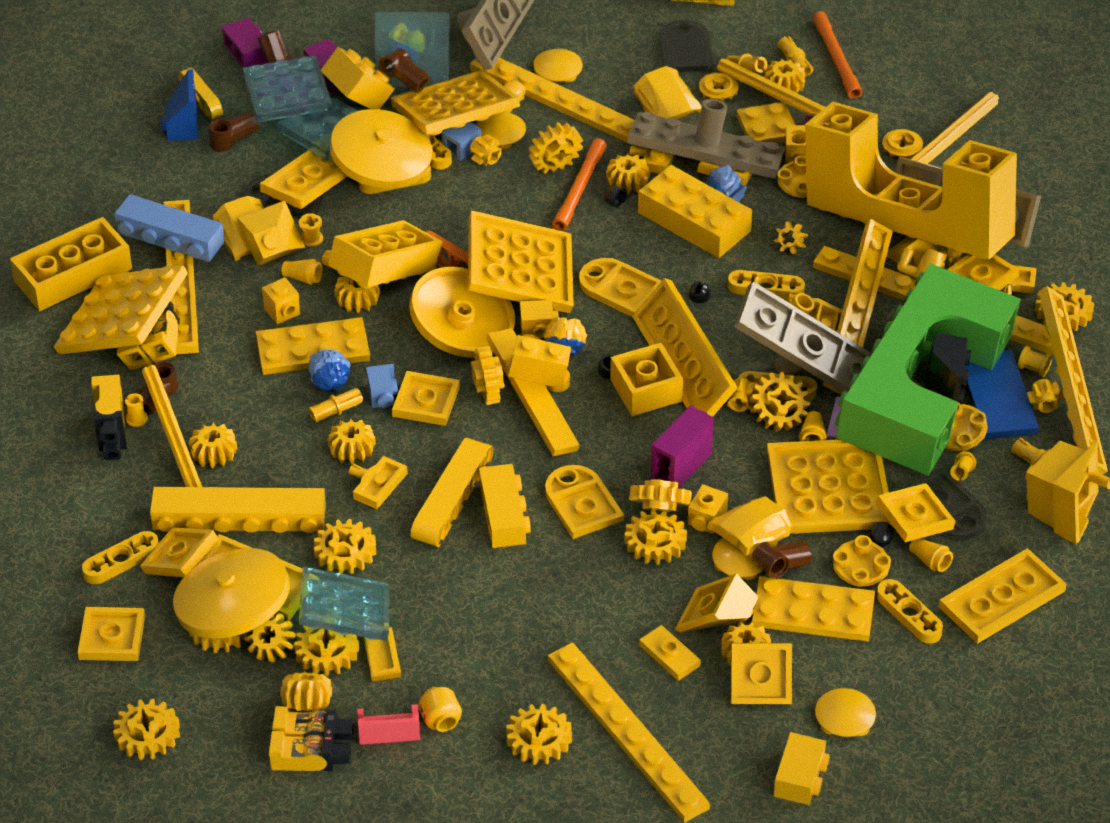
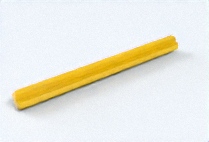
(769, 87)
(956, 129)
(171, 427)

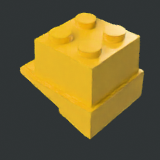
(1064, 488)

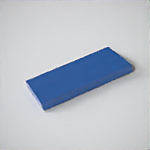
(1002, 398)

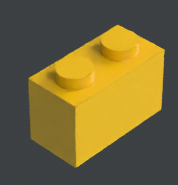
(539, 361)
(800, 769)

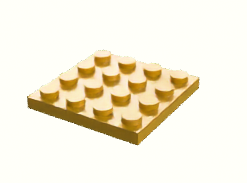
(455, 102)
(519, 261)
(121, 309)
(827, 485)

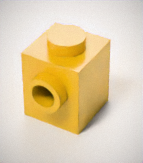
(281, 300)
(536, 316)
(705, 506)

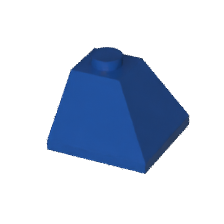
(181, 111)

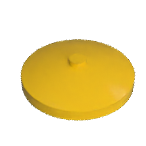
(380, 149)
(454, 316)
(231, 593)

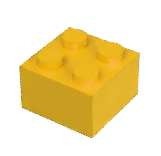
(358, 78)
(646, 379)

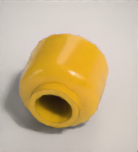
(440, 709)

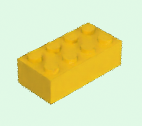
(694, 211)
(384, 253)
(70, 263)

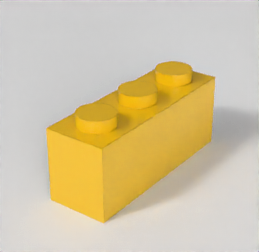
(504, 505)

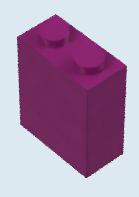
(682, 447)

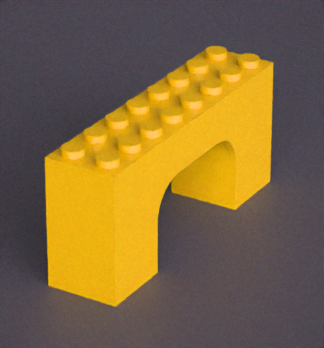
(849, 178)

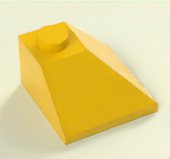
(271, 233)
(718, 604)

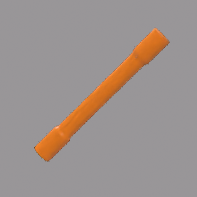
(848, 79)
(566, 211)

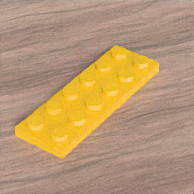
(669, 321)

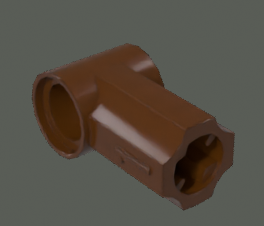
(273, 47)
(400, 66)
(225, 132)
(169, 380)
(780, 558)

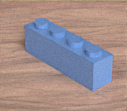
(169, 228)

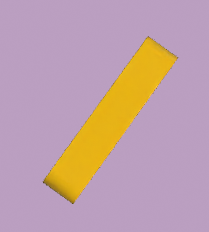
(450, 492)

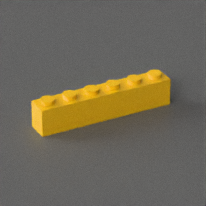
(238, 509)

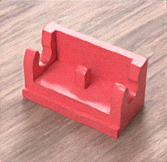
(388, 727)

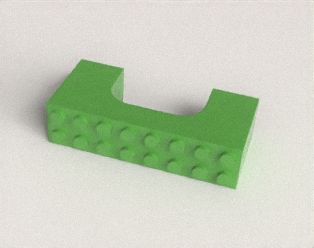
(890, 411)

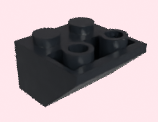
(946, 366)

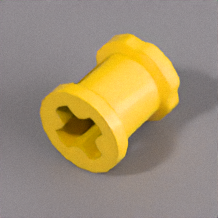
(310, 227)
(1034, 361)

